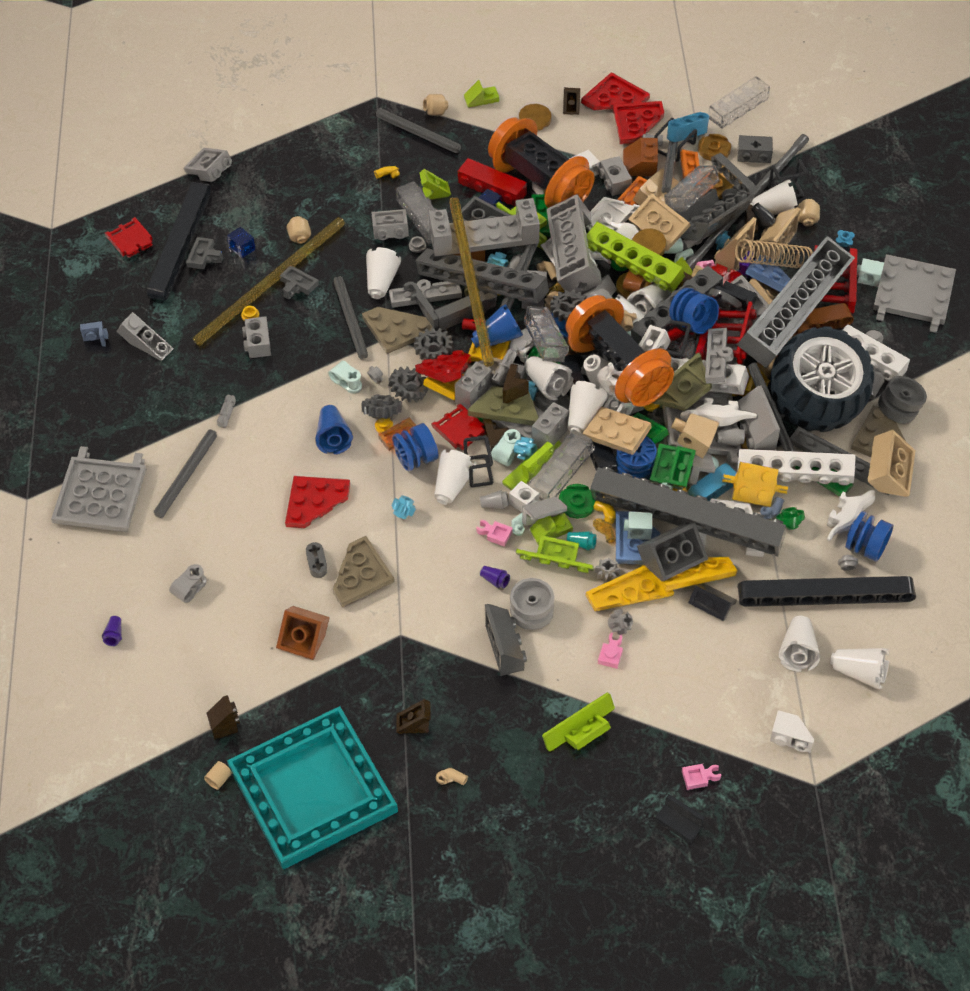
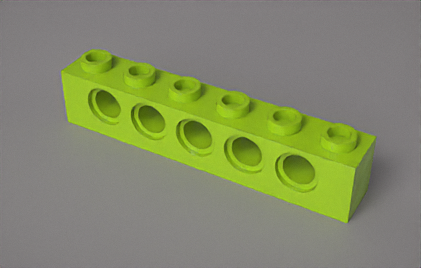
(672, 272)

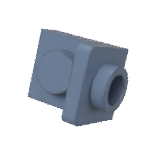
(94, 331)

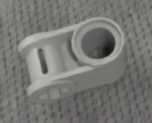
(187, 584)

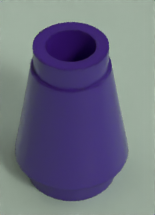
(495, 576)
(113, 631)

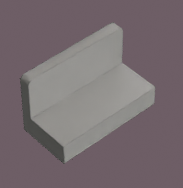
(699, 464)
(541, 509)

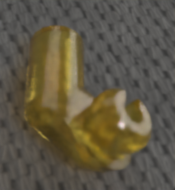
(605, 528)

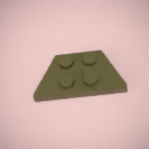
(687, 385)
(492, 407)

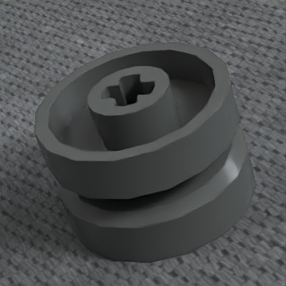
(902, 399)

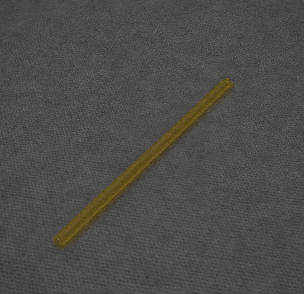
(268, 281)
(471, 282)

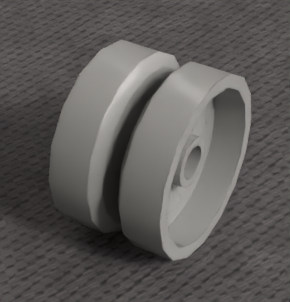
(532, 603)

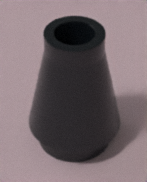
(763, 216)

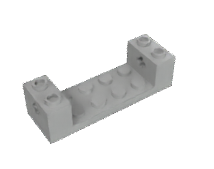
(486, 233)
(570, 245)
(549, 426)

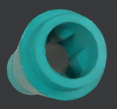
(586, 539)

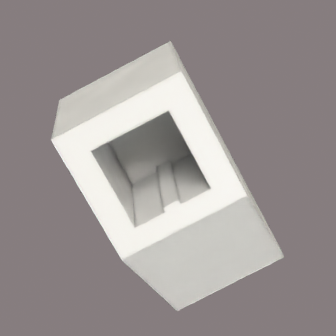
(791, 732)

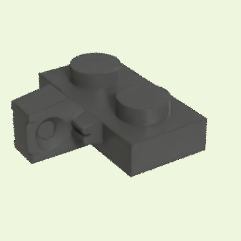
(203, 253)
(297, 281)

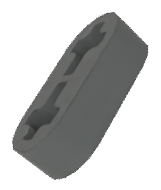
(312, 561)

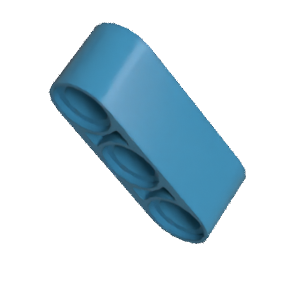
(681, 127)
(712, 485)

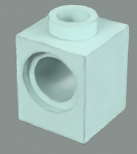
(870, 272)
(639, 525)

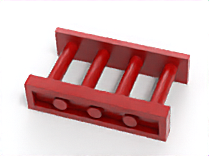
(849, 286)
(749, 316)

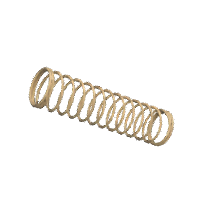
(750, 242)

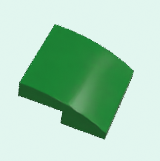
(673, 465)

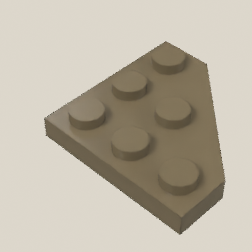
(394, 328)
(874, 425)
(360, 573)

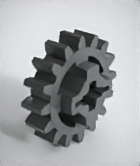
(564, 304)
(433, 344)
(407, 384)
(381, 406)

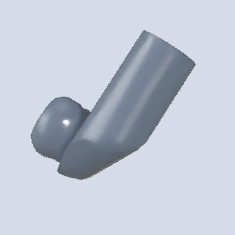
(774, 510)

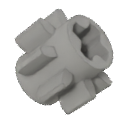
(607, 570)
(620, 621)

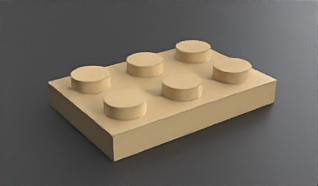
(659, 216)
(617, 430)

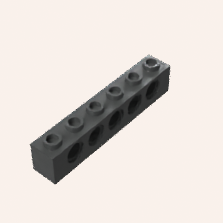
(660, 317)

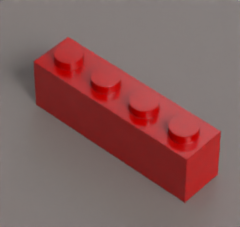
(483, 177)

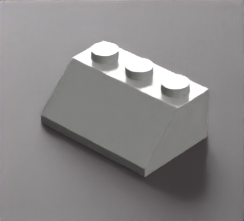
(764, 430)

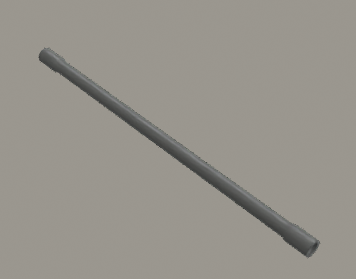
(797, 146)

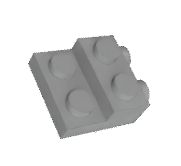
(209, 164)
(390, 224)

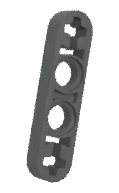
(733, 174)

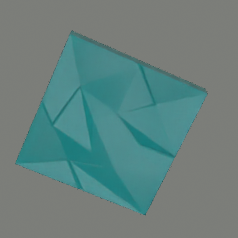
(312, 787)

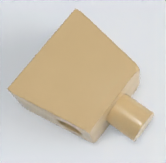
(696, 433)

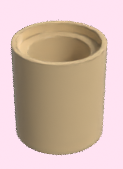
(218, 775)

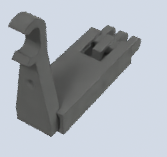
(452, 313)

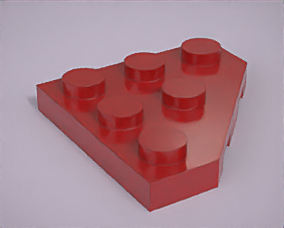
(613, 91)
(636, 119)
(445, 367)
(314, 498)

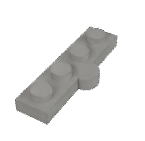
(436, 292)
(717, 355)

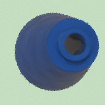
(500, 327)
(332, 431)

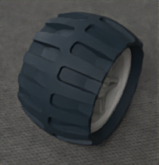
(831, 366)

